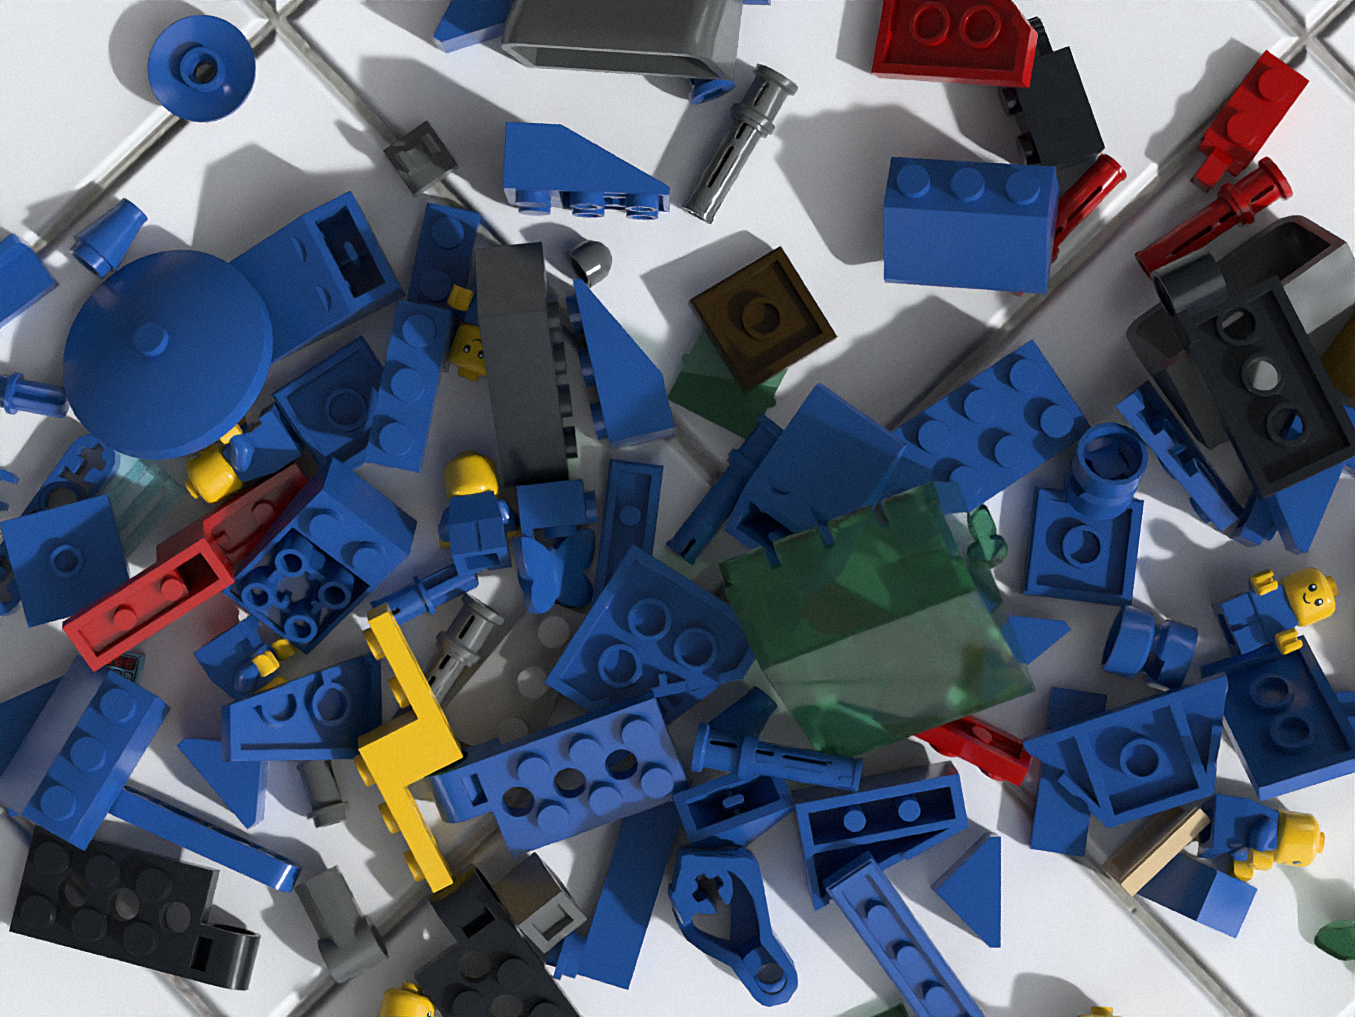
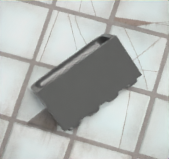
(627, 36)
(1318, 280)

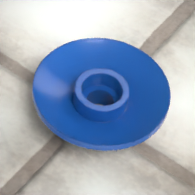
(187, 47)

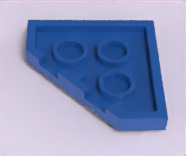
(650, 635)

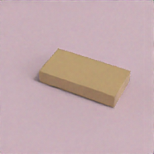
(1154, 846)

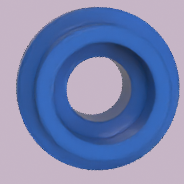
(567, 955)

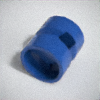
(1105, 470)
(1151, 649)

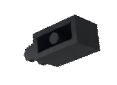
(1053, 111)

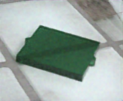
(713, 394)

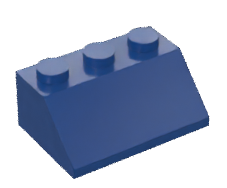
(969, 224)
(81, 751)

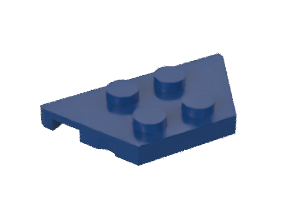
(1140, 753)

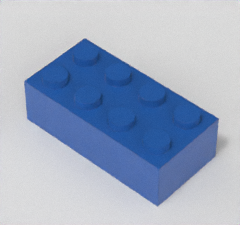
(989, 430)

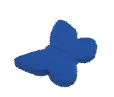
(555, 571)

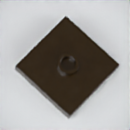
(762, 320)

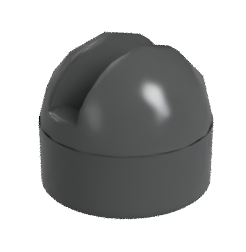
(590, 261)

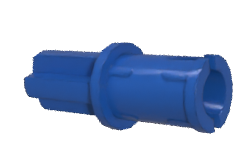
(32, 396)
(427, 593)

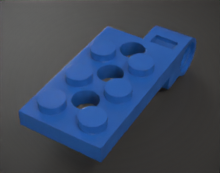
(583, 743)

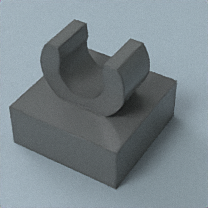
(421, 159)

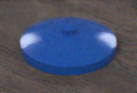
(167, 354)

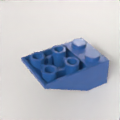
(564, 170)
(320, 274)
(628, 383)
(817, 470)
(322, 556)

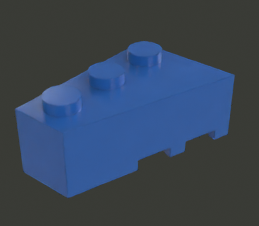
(890, 817)

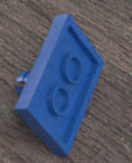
(1284, 720)

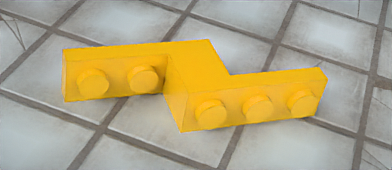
(407, 749)

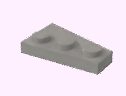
(509, 690)

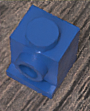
(555, 508)

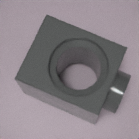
(539, 902)

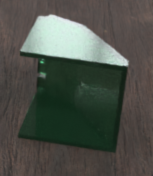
(882, 625)

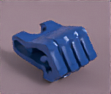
(751, 934)

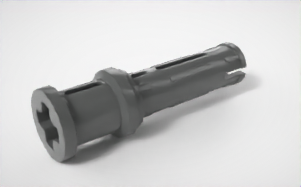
(750, 121)
(458, 646)

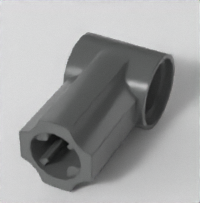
(347, 937)

